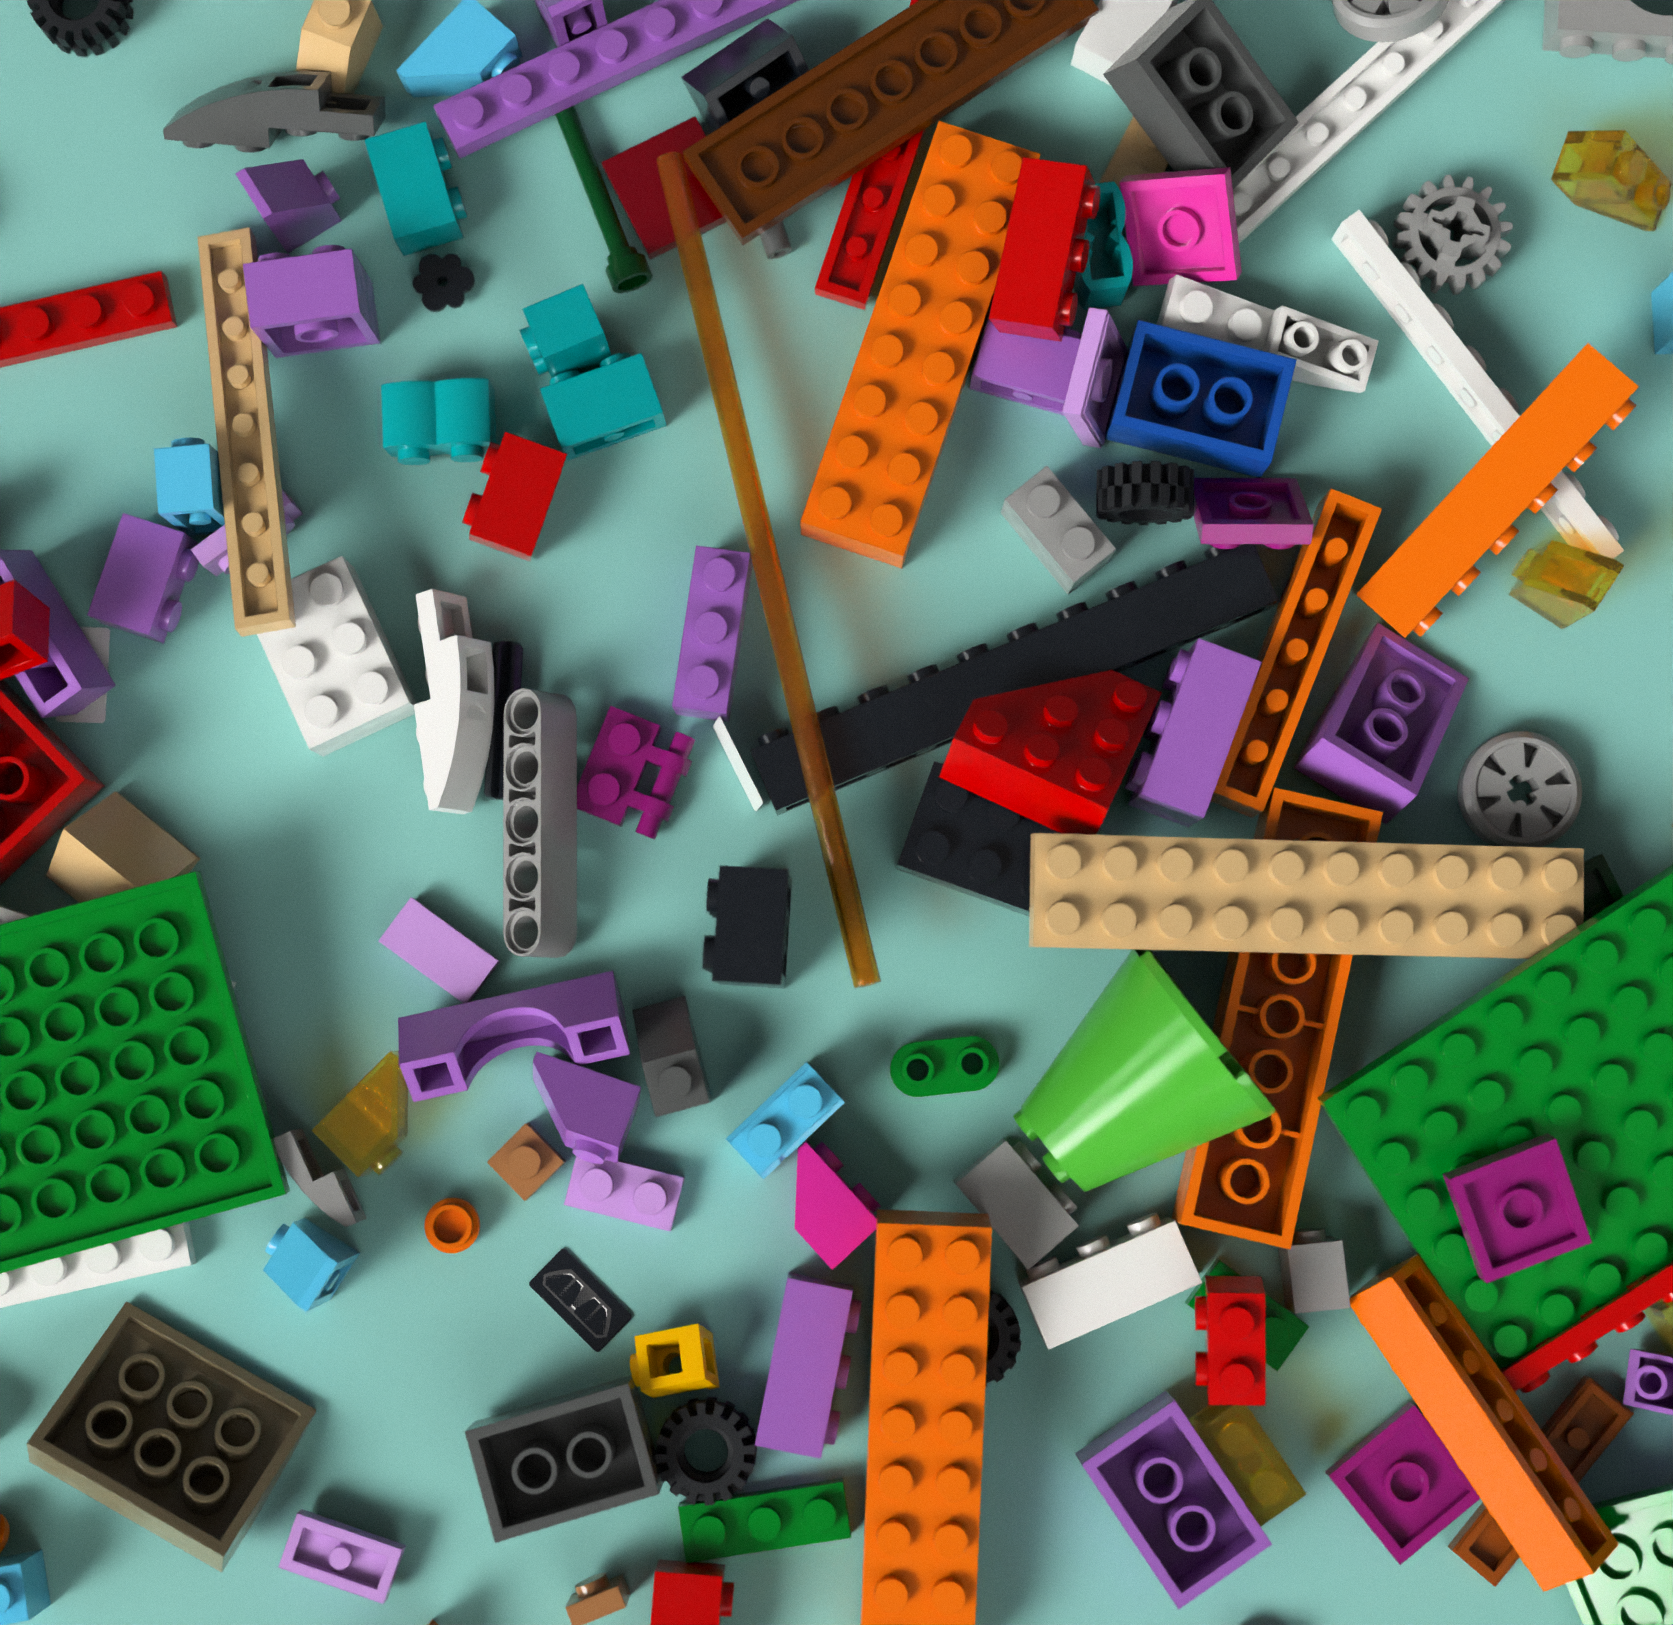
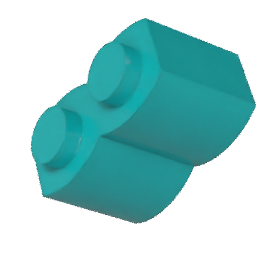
(1109, 256)
(438, 419)

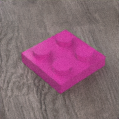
(1181, 226)

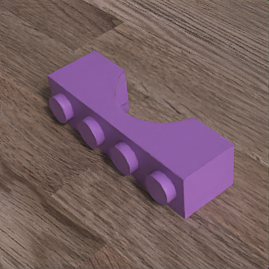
(451, 1044)

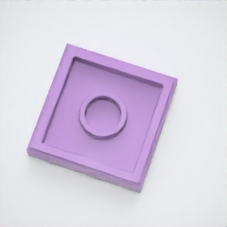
(1095, 378)

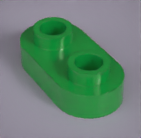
(944, 1066)

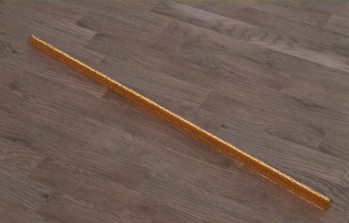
(768, 573)

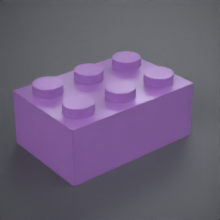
(1191, 732)
(1173, 1499)

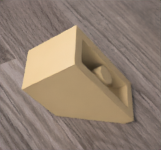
(339, 40)

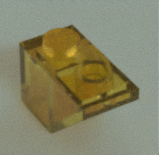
(1612, 177)

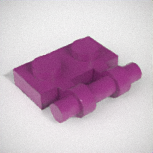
(618, 765)

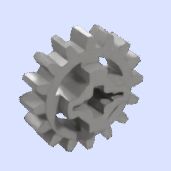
(1475, 228)

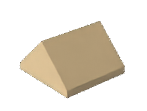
(115, 851)

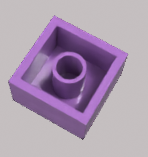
(311, 301)

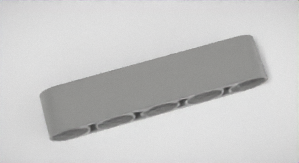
(540, 824)

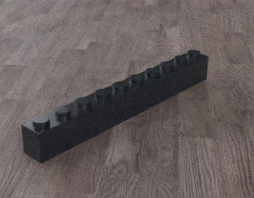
(1111, 636)

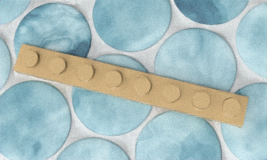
(245, 440)

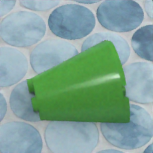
(1137, 1082)

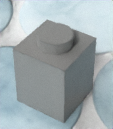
(1314, 1272)

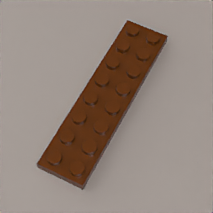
(870, 102)

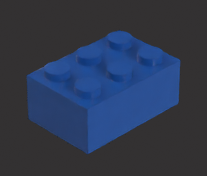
(1200, 399)

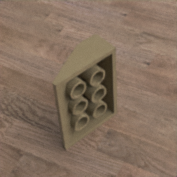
(171, 1436)

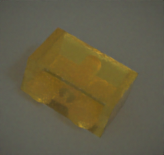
(1248, 1459)

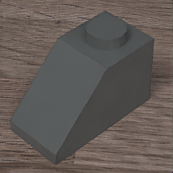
(671, 1056)

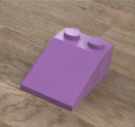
(1383, 724)

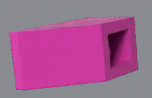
(827, 1209)

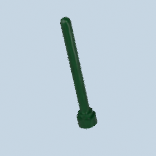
(626, 267)

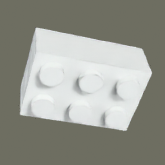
(337, 661)

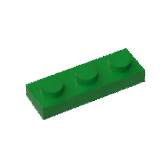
(765, 1520)

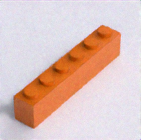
(1497, 490)
(1295, 649)
(1483, 1424)

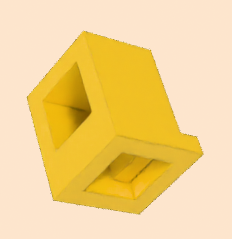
(656, 1350)

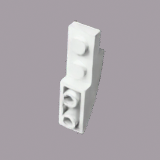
(1324, 352)
(458, 719)

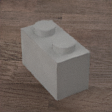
(1057, 530)
(1017, 1202)

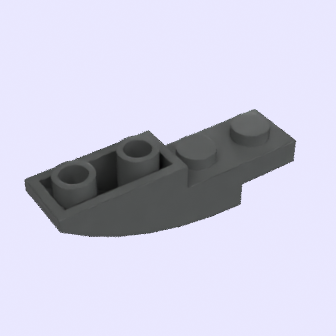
(260, 107)

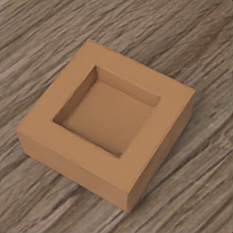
(526, 1161)
(597, 1598)

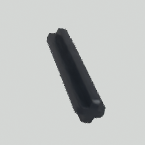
(507, 679)

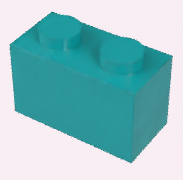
(415, 189)
(564, 333)
(603, 405)

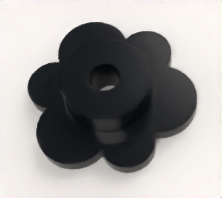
(436, 270)

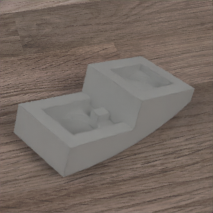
(329, 1192)

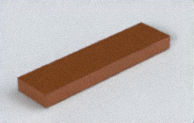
(1579, 1435)

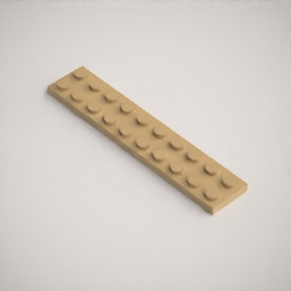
(1301, 896)

